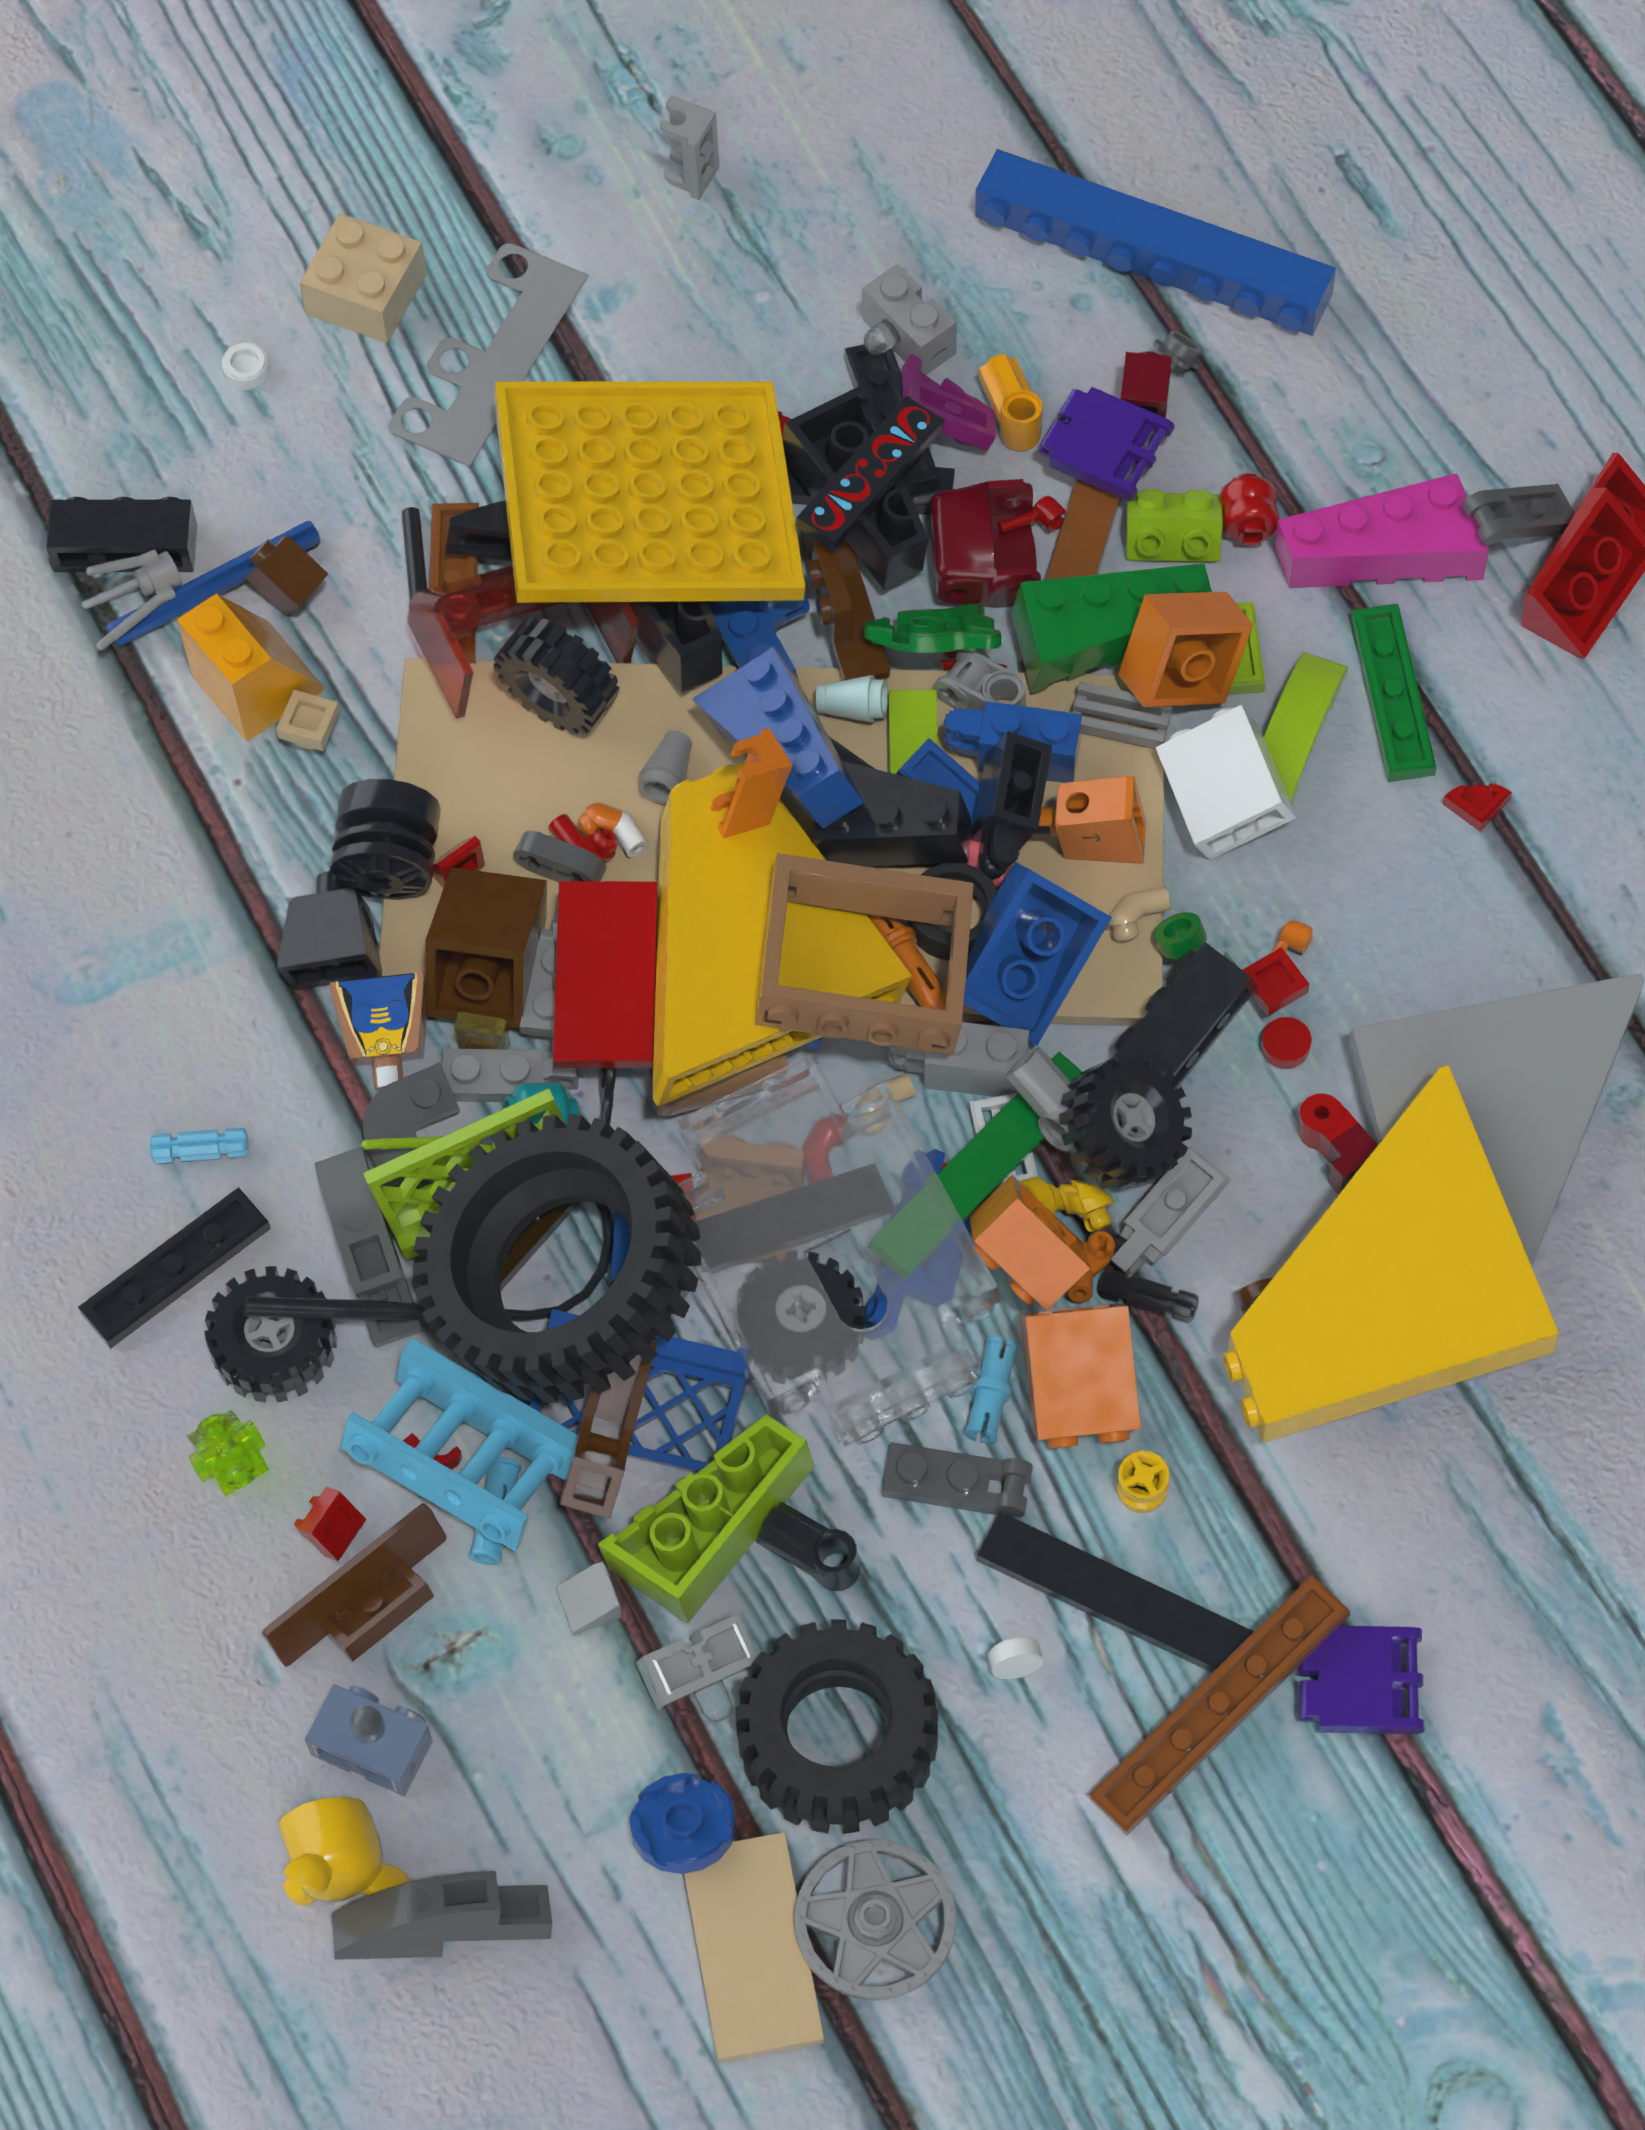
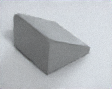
(589, 1599)

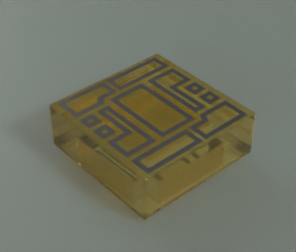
(481, 1032)

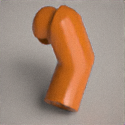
(1099, 1252)

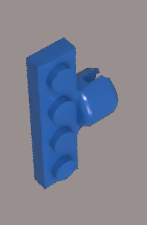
(751, 626)

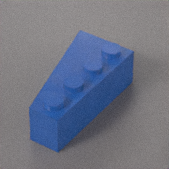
(771, 697)

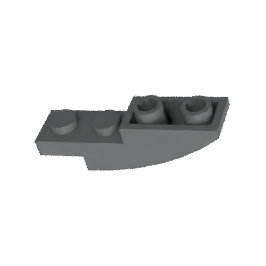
(365, 1241)
(425, 1913)

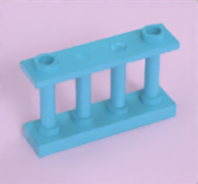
(482, 1406)

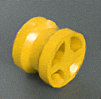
(1147, 1471)

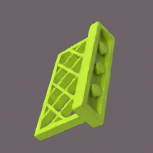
(417, 1165)

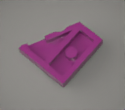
(965, 417)

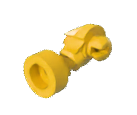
(1076, 1199)

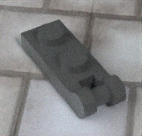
(1519, 512)
(956, 1480)

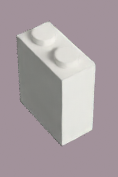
(1225, 781)

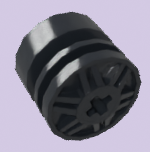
(385, 839)

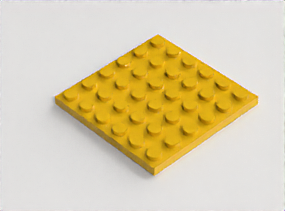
(647, 491)

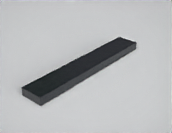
(1110, 1593)

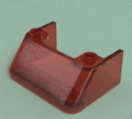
(460, 607)

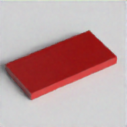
(605, 974)

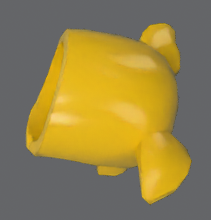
(334, 1852)

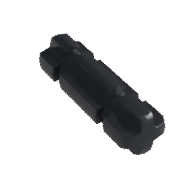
(1149, 1295)

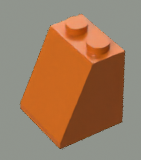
(1080, 1373)

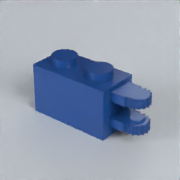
(978, 732)

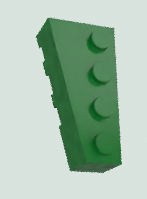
(1088, 619)

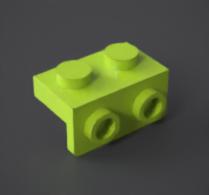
(1174, 526)

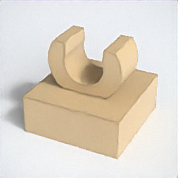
(308, 720)

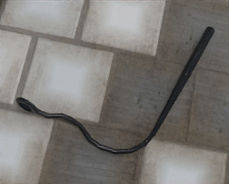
(386, 1310)

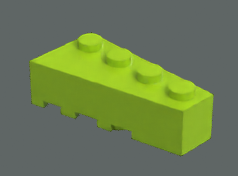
(710, 1520)

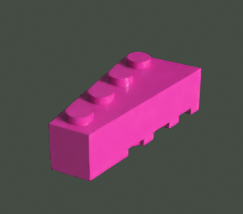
(1384, 538)

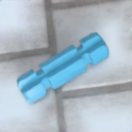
(199, 1145)

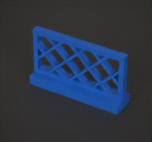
(688, 1360)

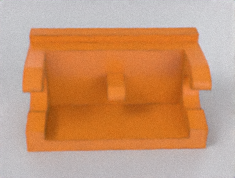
(758, 785)

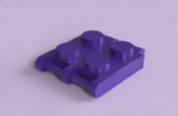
(1103, 439)
(1363, 1682)

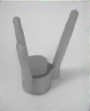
(156, 576)

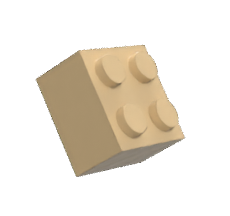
(363, 278)

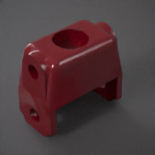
(970, 553)

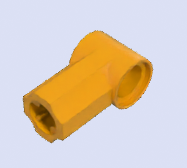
(1013, 402)

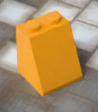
(243, 664)

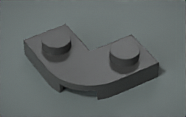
(405, 1108)

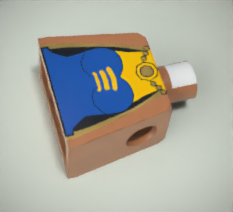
(383, 1022)

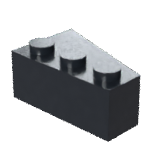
(897, 823)

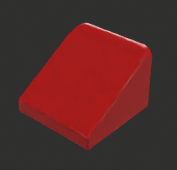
(465, 855)

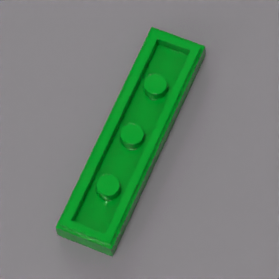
(1393, 693)

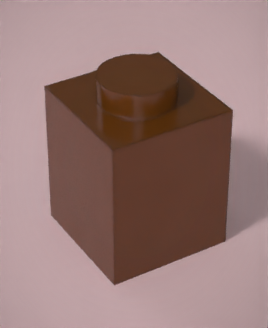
(284, 573)

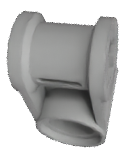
(979, 680)

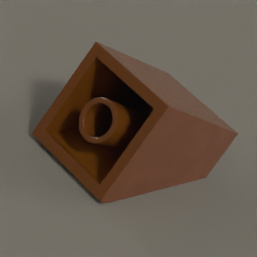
(484, 945)

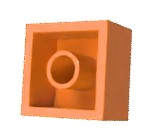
(1185, 649)
(1028, 1244)

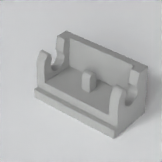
(693, 145)

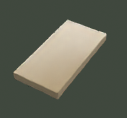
(749, 1952)

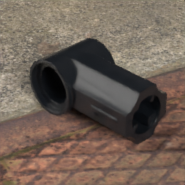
(809, 1544)

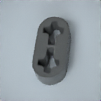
(557, 859)

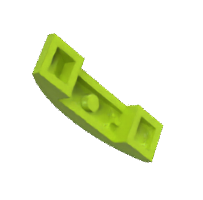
(1301, 715)

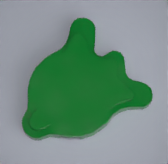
(936, 630)

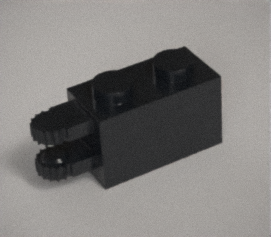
(1009, 800)

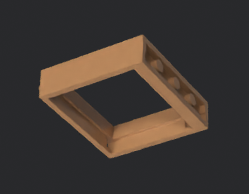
(873, 893)

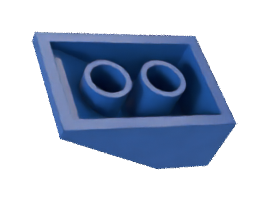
(1030, 951)

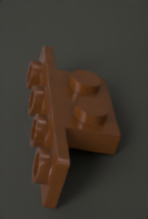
(844, 608)
(364, 1595)

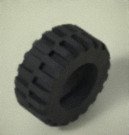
(837, 1660)

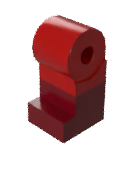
(1336, 1135)

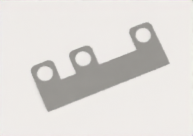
(545, 297)

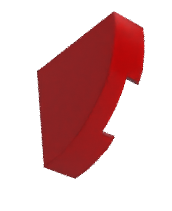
(1477, 803)

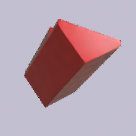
(1591, 564)

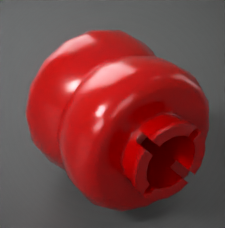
(1249, 509)

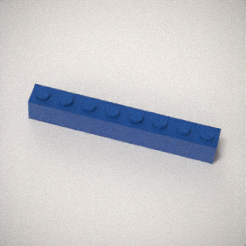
(1154, 242)

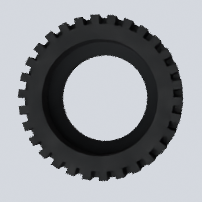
(499, 1201)

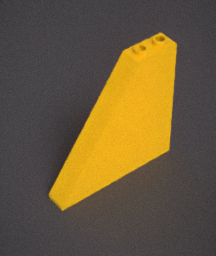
(714, 937)
(1396, 1283)

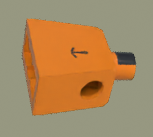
(1097, 820)

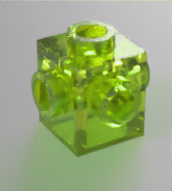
(227, 1451)

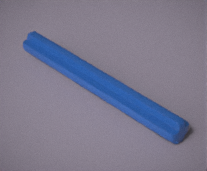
(215, 581)

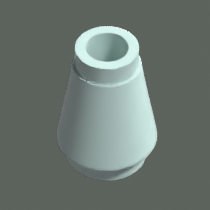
(854, 698)

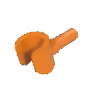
(1295, 936)

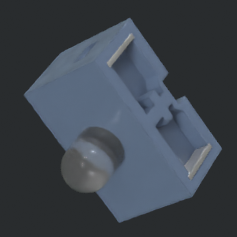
(370, 1738)

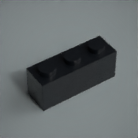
(105, 531)
(1189, 1013)

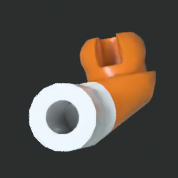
(601, 816)

